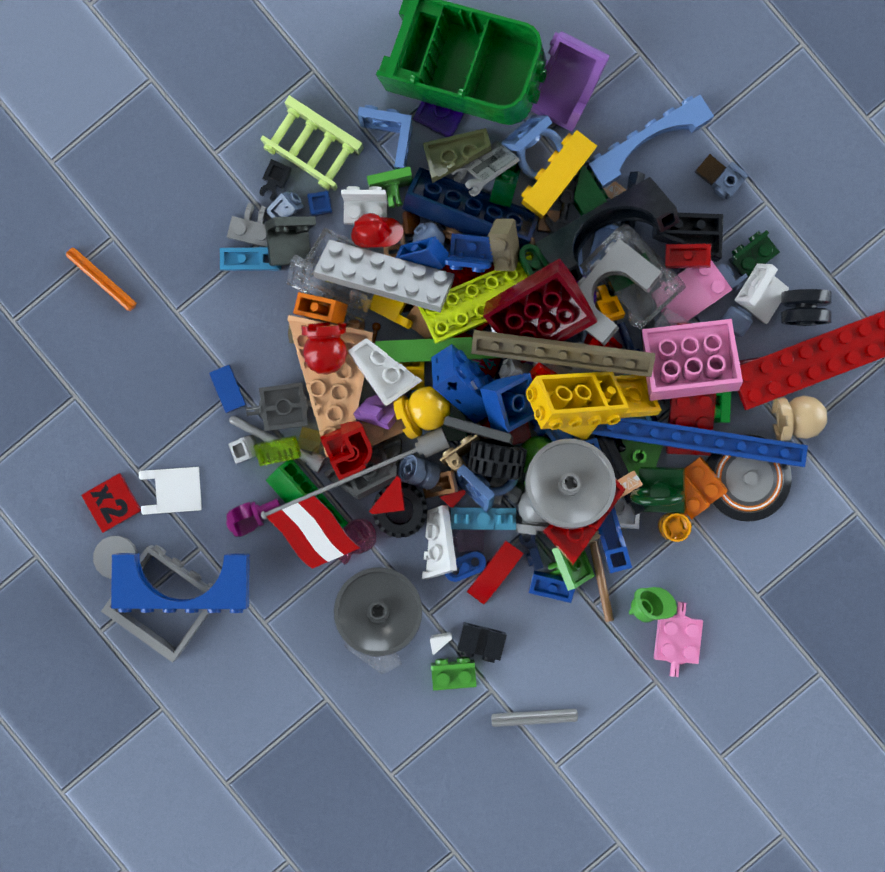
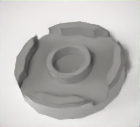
(103, 553)

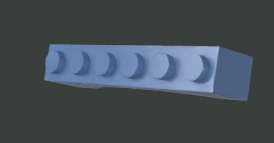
(690, 116)

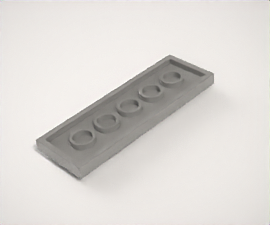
(384, 275)

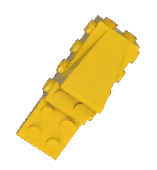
(585, 400)

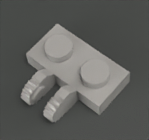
(247, 230)

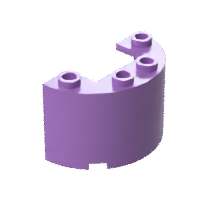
(569, 79)

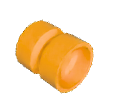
(674, 527)

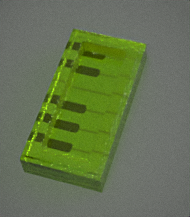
(277, 450)

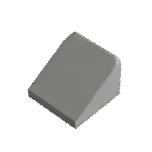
(243, 449)

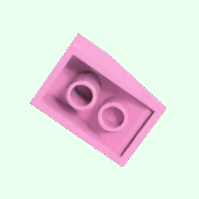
(702, 289)

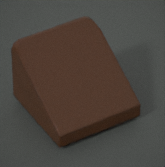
(410, 222)

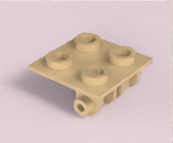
(453, 456)

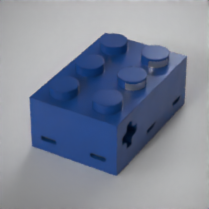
(460, 382)

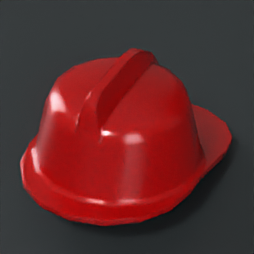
(376, 231)

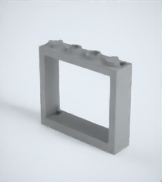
(143, 632)

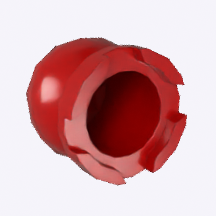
(324, 348)

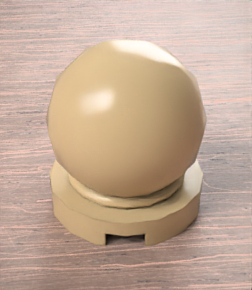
(800, 417)

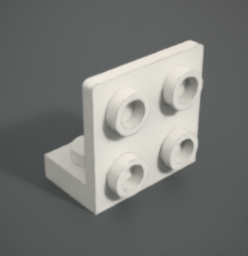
(362, 202)
(762, 292)

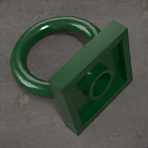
(661, 489)

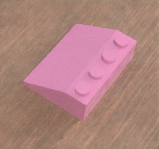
(692, 359)

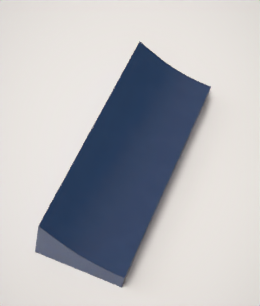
(453, 206)

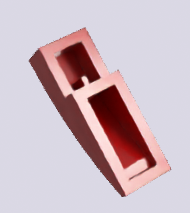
(495, 572)

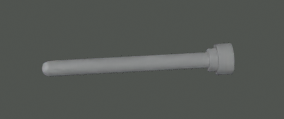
(314, 461)

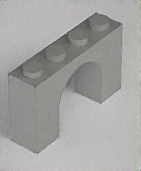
(622, 261)

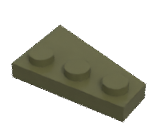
(455, 151)

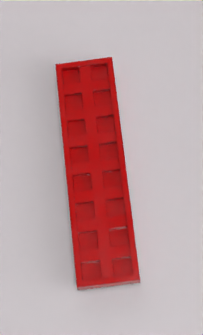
(812, 361)

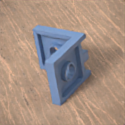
(389, 121)

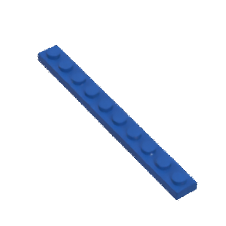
(705, 441)

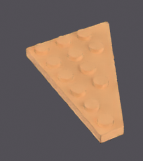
(332, 395)

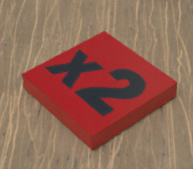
(111, 502)

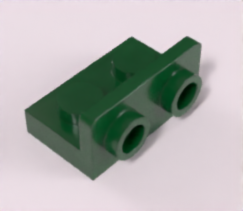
(758, 251)

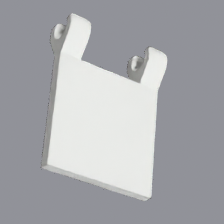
(175, 490)

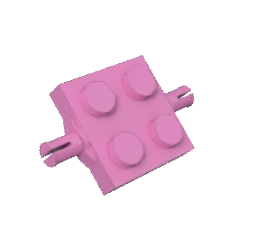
(678, 640)

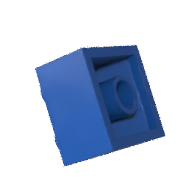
(507, 402)

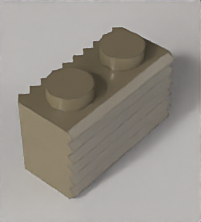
(504, 244)

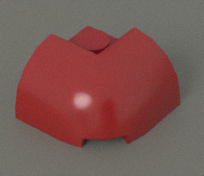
(348, 449)

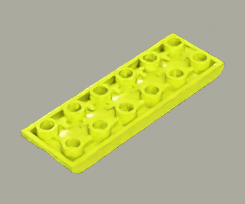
(467, 301)

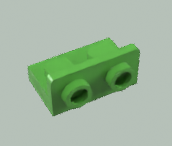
(453, 673)

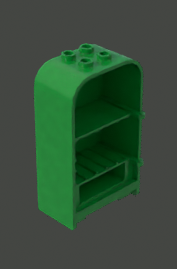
(465, 61)

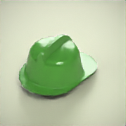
(653, 604)

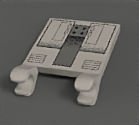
(486, 167)

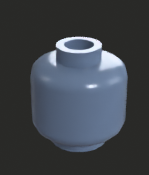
(428, 230)
(740, 319)

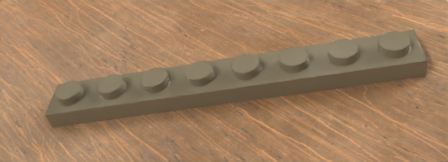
(563, 353)

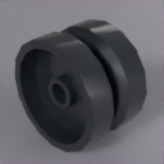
(804, 307)

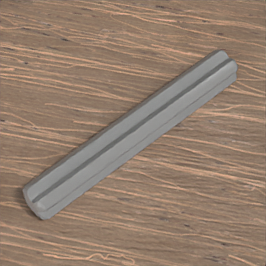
(534, 717)

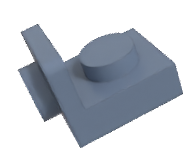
(285, 205)
(728, 274)

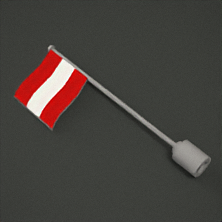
(312, 526)

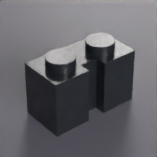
(481, 641)

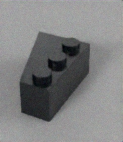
(695, 229)

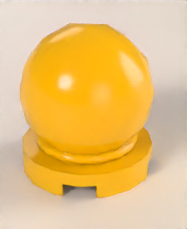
(423, 410)

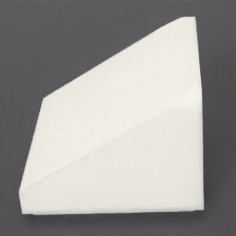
(439, 640)

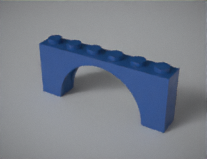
(133, 590)

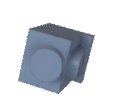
(735, 174)

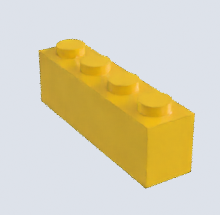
(558, 174)

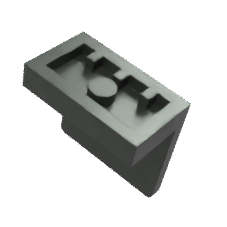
(288, 238)

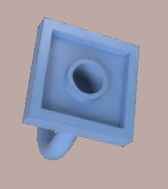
(528, 135)
(479, 488)

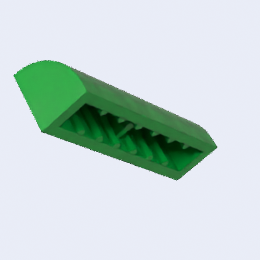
(293, 483)

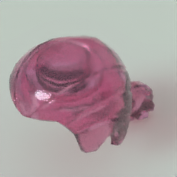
(361, 533)

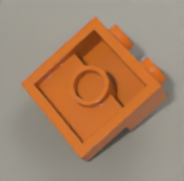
(701, 487)

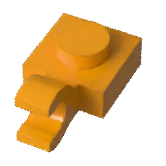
(608, 305)

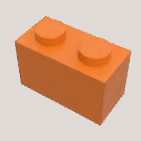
(320, 308)

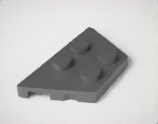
(377, 479)

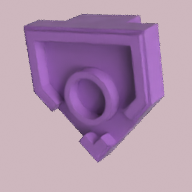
(376, 413)

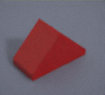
(391, 499)

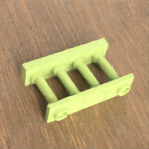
(331, 133)

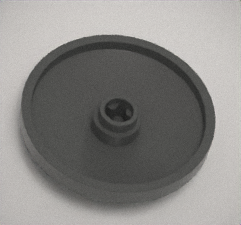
(378, 611)

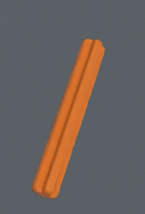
(101, 279)

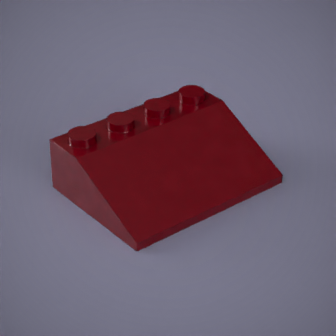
(541, 306)

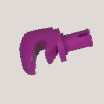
(248, 517)

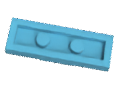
(477, 519)

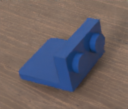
(470, 252)

